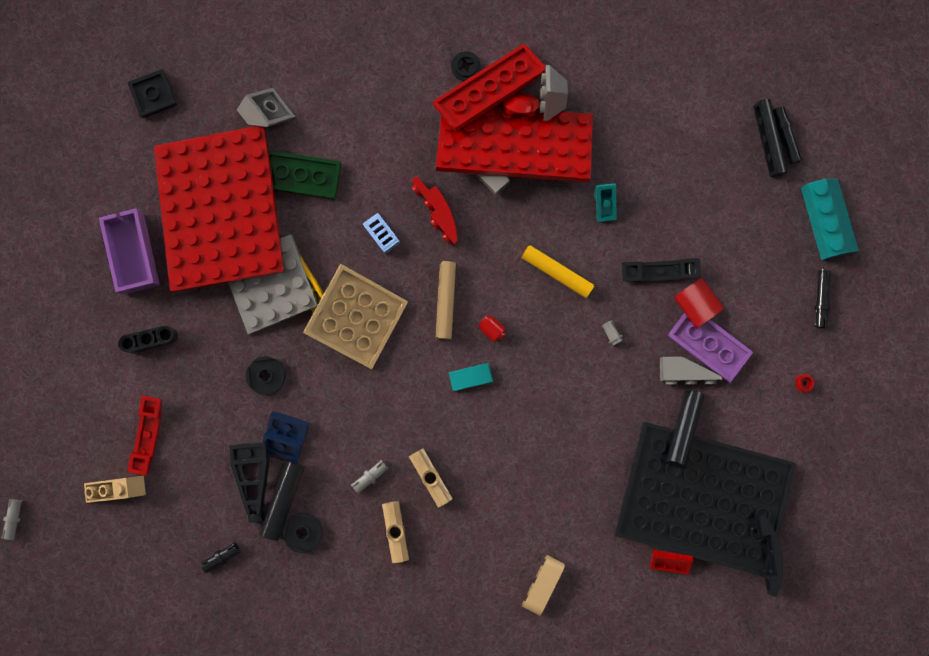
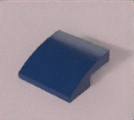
(285, 435)

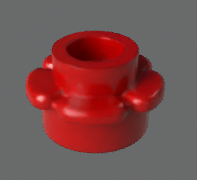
(809, 383)

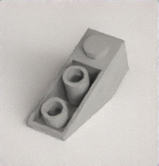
(681, 369)

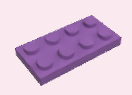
(711, 346)

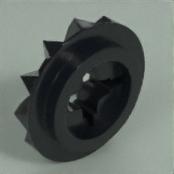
(457, 64)

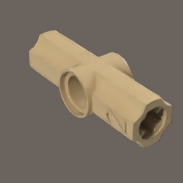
(437, 489)
(398, 544)

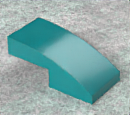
(470, 377)

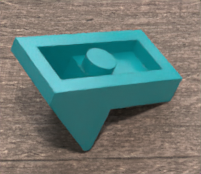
(605, 202)

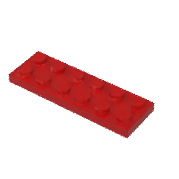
(489, 87)

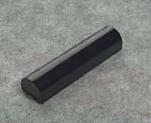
(770, 138)
(685, 429)
(282, 500)

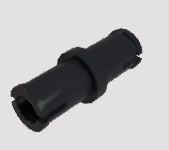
(220, 557)

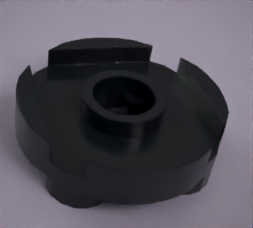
(257, 368)
(293, 539)

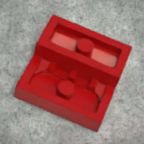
(698, 303)

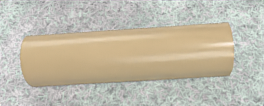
(445, 300)

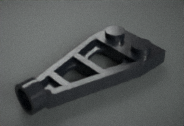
(251, 453)

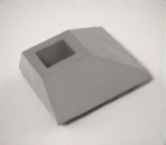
(553, 93)

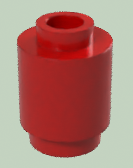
(492, 328)

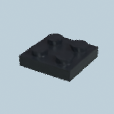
(152, 93)

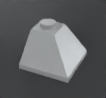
(264, 109)

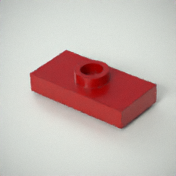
(671, 562)

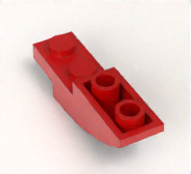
(441, 216)

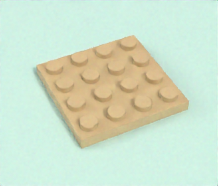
(355, 316)

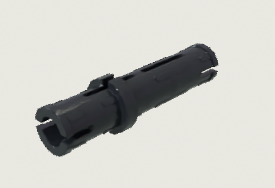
(786, 132)
(822, 304)

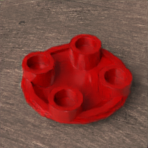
(522, 104)

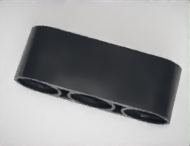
(139, 339)

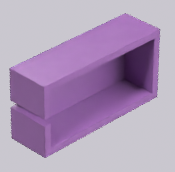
(129, 252)

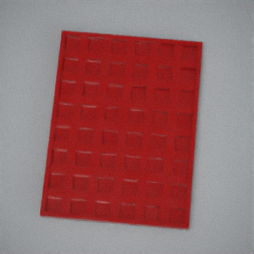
(218, 209)

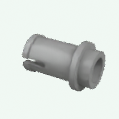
(612, 333)

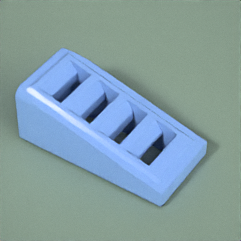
(390, 245)

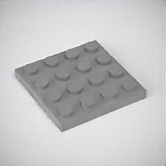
(277, 296)

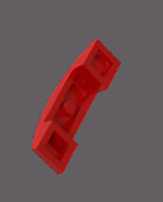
(148, 429)

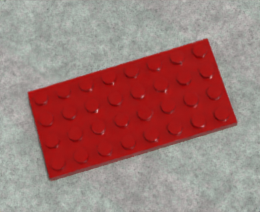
(519, 146)

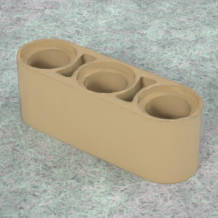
(544, 585)

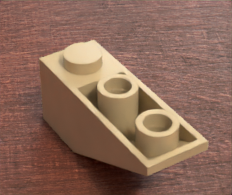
(114, 489)

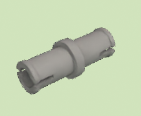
(369, 477)
(11, 519)

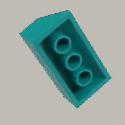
(829, 218)

